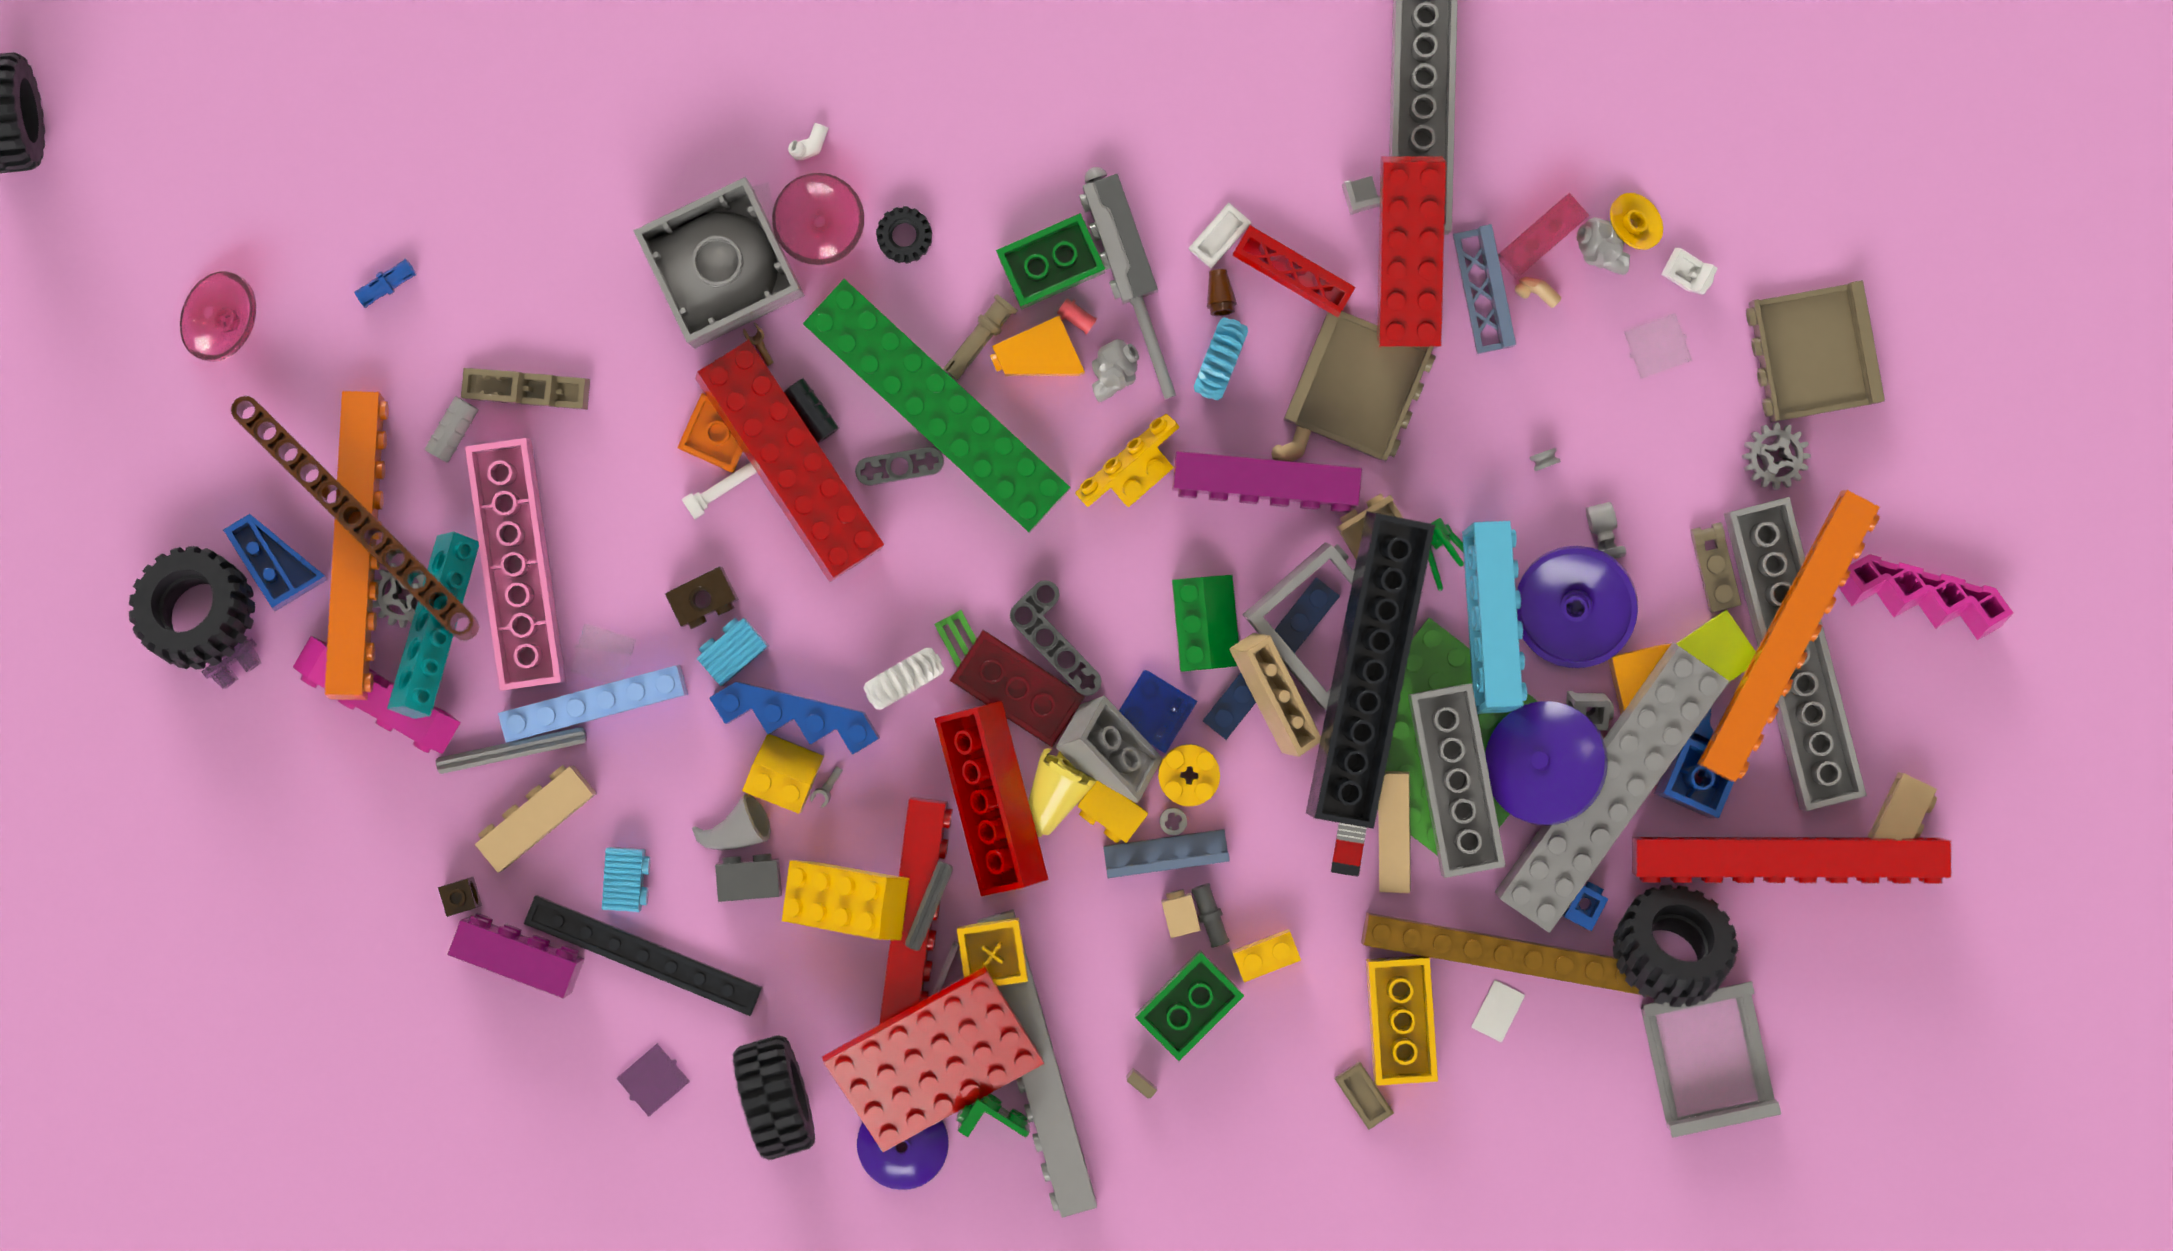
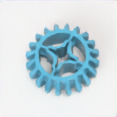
(1221, 358)

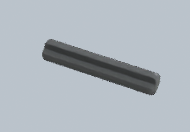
(928, 906)

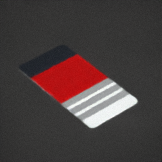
(1348, 849)

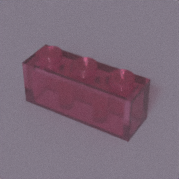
(1542, 235)

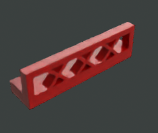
(1293, 271)

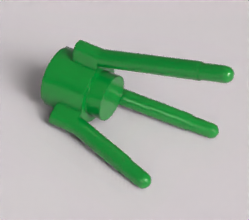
(1442, 536)

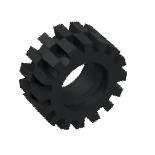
(917, 248)

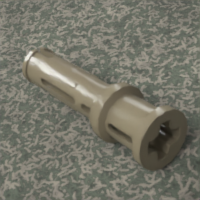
(989, 325)

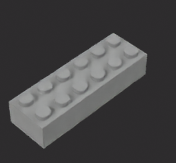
(1456, 780)

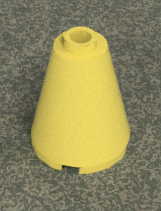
(1055, 791)

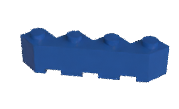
(812, 716)

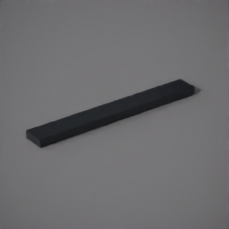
(643, 955)

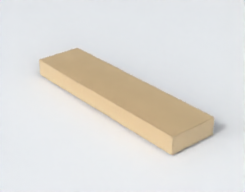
(1395, 833)

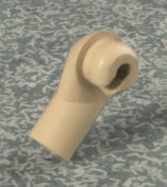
(1537, 287)
(1294, 449)

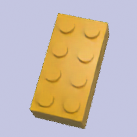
(845, 900)
(1401, 1020)

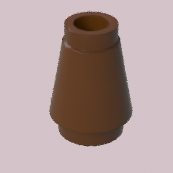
(1220, 293)

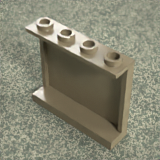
(1815, 352)
(1357, 388)

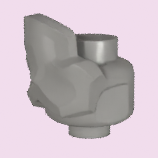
(1602, 246)
(1114, 368)

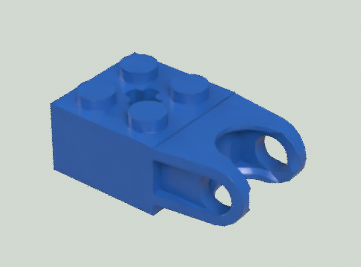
(1679, 783)

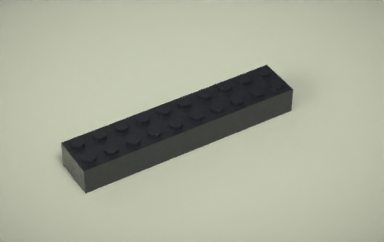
(1370, 670)

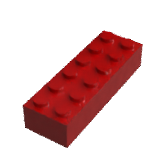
(1411, 251)
(991, 799)

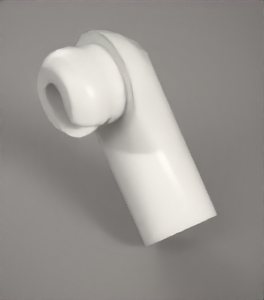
(811, 146)

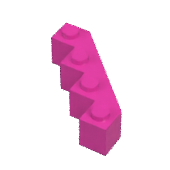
(1938, 596)
(427, 732)

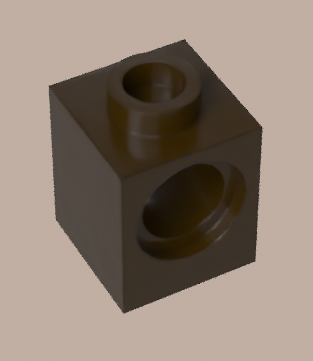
(459, 896)

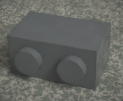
(748, 878)

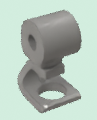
(1602, 522)

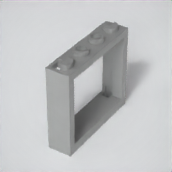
(1256, 613)

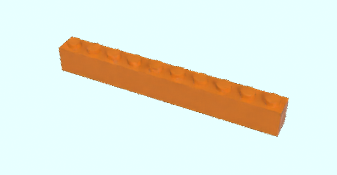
(353, 565)
(1789, 635)

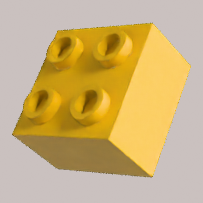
(996, 947)

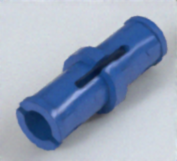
(385, 283)

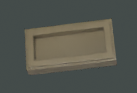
(1364, 1095)

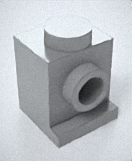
(1601, 710)

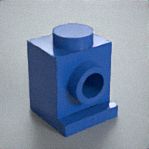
(1587, 917)

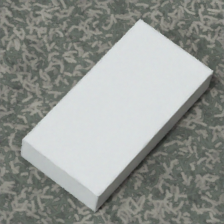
(1219, 235)

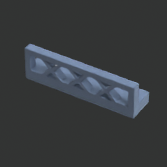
(1495, 285)
(1166, 853)

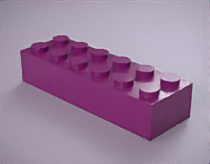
(1268, 480)

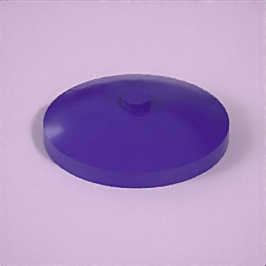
(1577, 606)
(1546, 763)

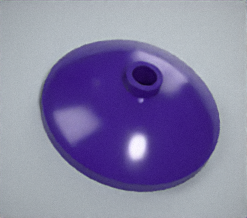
(905, 1169)

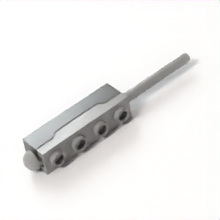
(1124, 256)

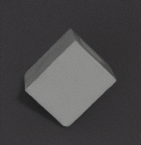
(1360, 195)

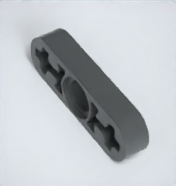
(878, 477)

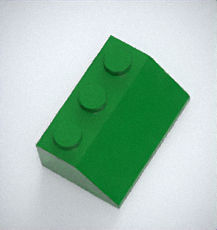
(1205, 622)

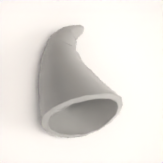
(741, 828)

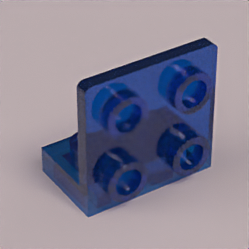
(1157, 710)

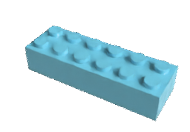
(1493, 617)

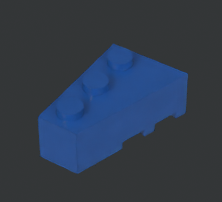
(272, 563)

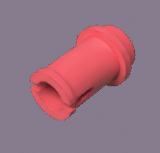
(1076, 315)

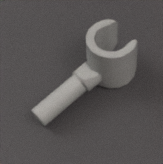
(826, 788)

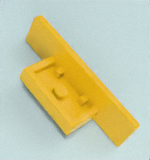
(1134, 468)

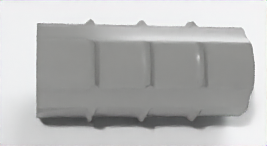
(451, 429)

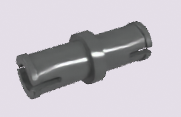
(1210, 915)

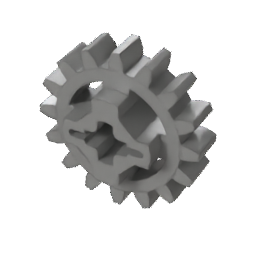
(1782, 443)
(390, 599)

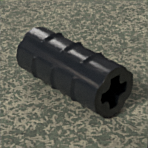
(811, 410)

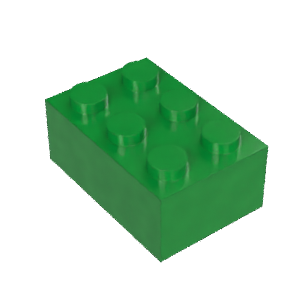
(1050, 261)
(1189, 1005)

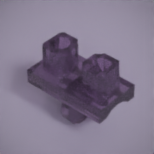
(222, 673)

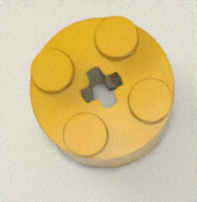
(1200, 788)

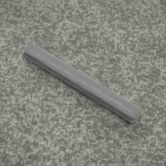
(511, 750)

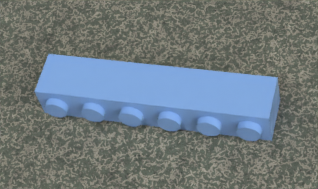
(593, 703)

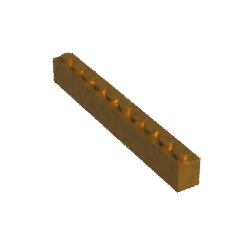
(1494, 952)

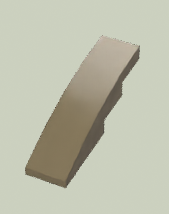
(525, 388)

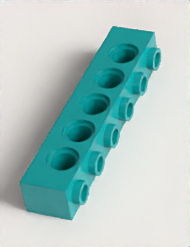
(428, 639)

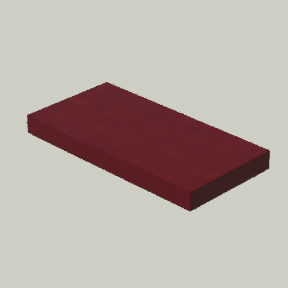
(1028, 692)

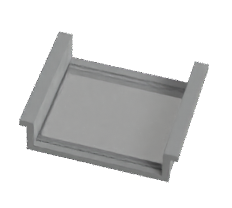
(1710, 1061)

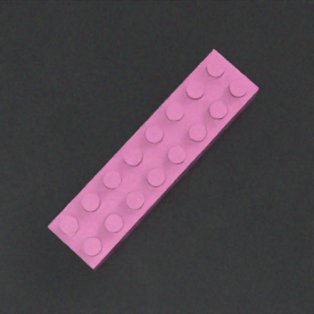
(515, 564)

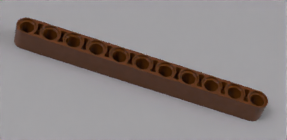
(344, 507)

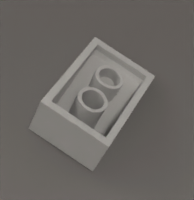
(1109, 749)

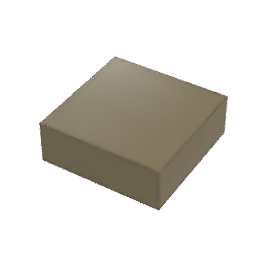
(1141, 1083)

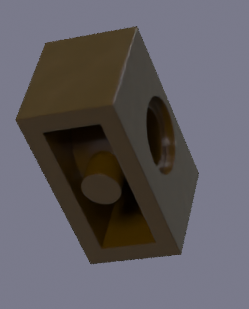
(683, 598)

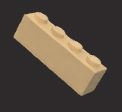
(1275, 694)
(535, 818)

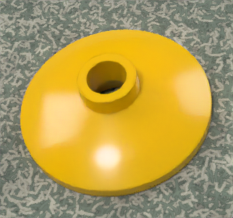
(1636, 221)

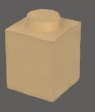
(1180, 913)

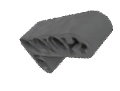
(1059, 644)

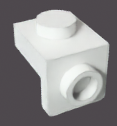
(1689, 272)

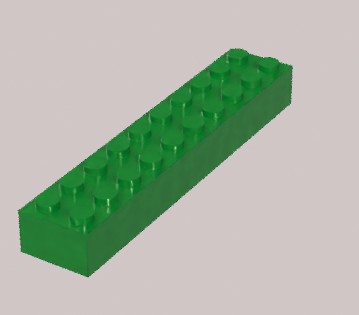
(936, 405)

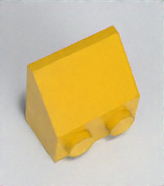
(783, 773)

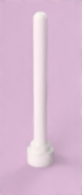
(698, 502)

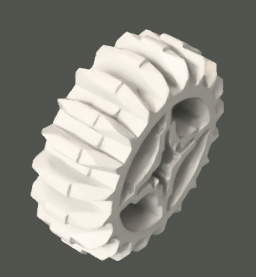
(903, 678)

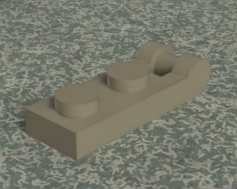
(1715, 568)

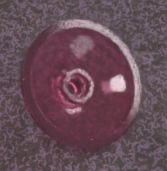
(815, 197)
(218, 316)

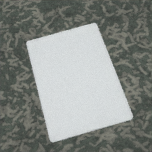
(1498, 1011)

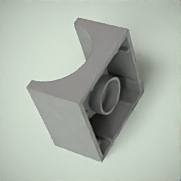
(719, 263)

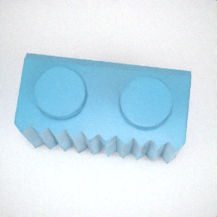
(731, 651)
(624, 879)

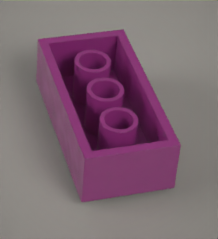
(516, 956)

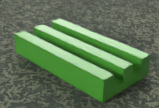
(950, 621)

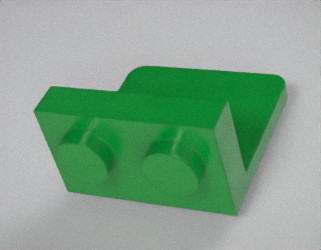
(971, 1114)

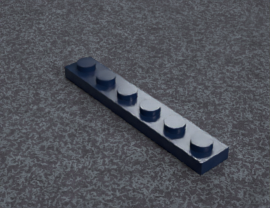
(1294, 631)

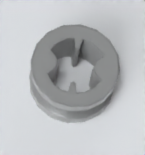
(1545, 459)
(1164, 818)

